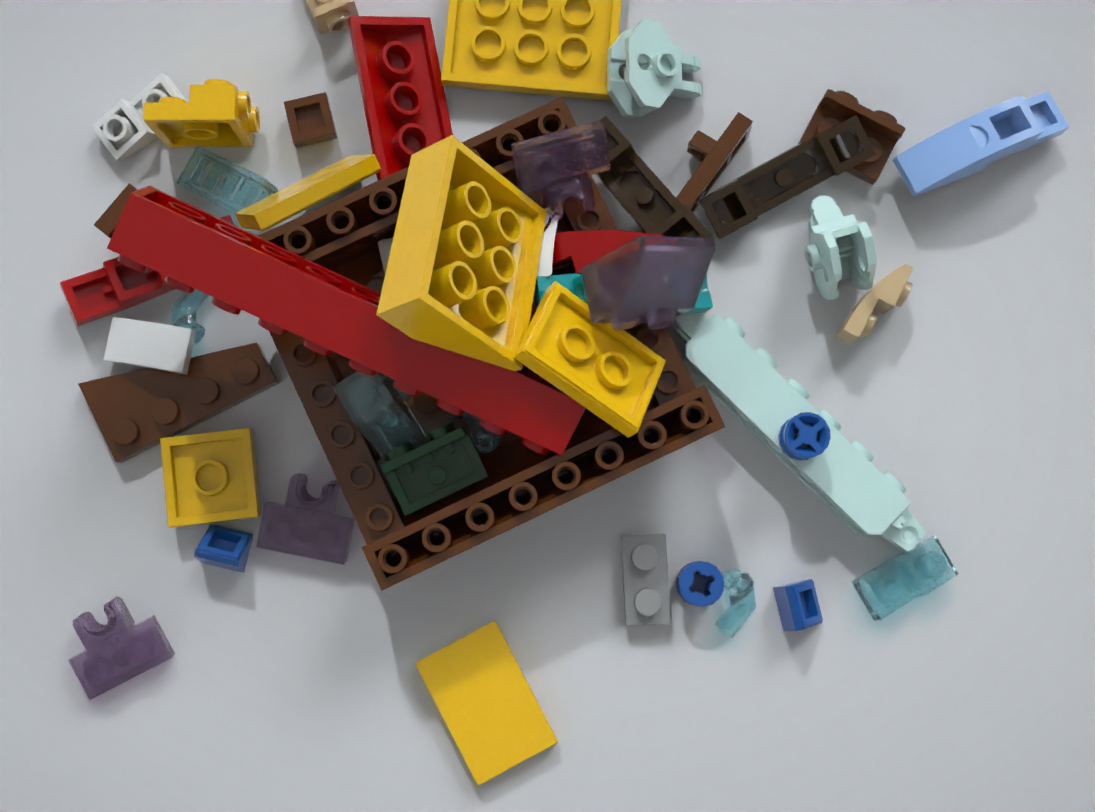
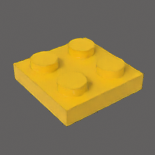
(210, 477)

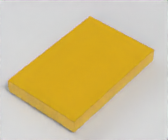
(307, 192)
(590, 361)
(486, 702)

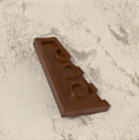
(156, 404)

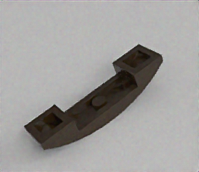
(787, 176)
(644, 193)

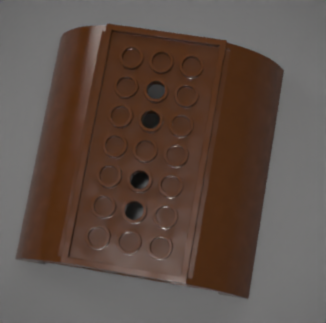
(519, 479)

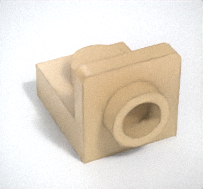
(332, 14)

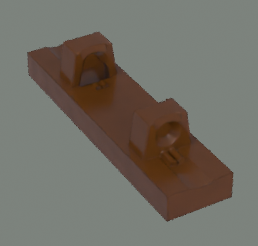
(714, 158)

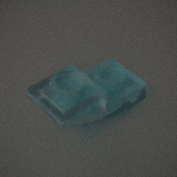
(904, 578)

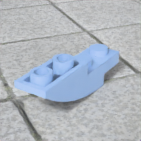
(979, 141)

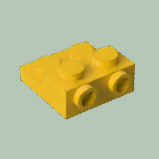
(212, 118)

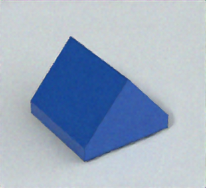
(224, 548)
(798, 605)

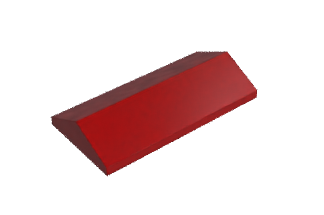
(399, 87)

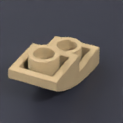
(882, 297)

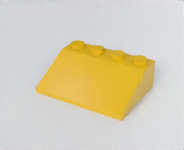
(463, 256)

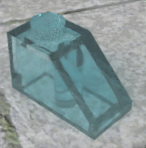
(380, 412)

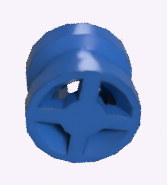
(811, 431)
(688, 581)

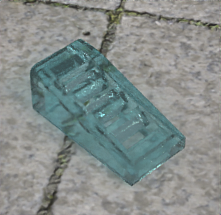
(250, 191)

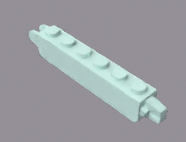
(764, 401)

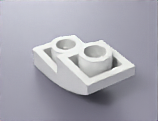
(123, 125)
(150, 345)

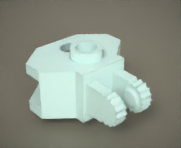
(652, 70)
(838, 248)

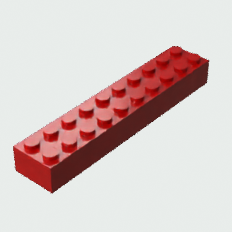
(332, 316)

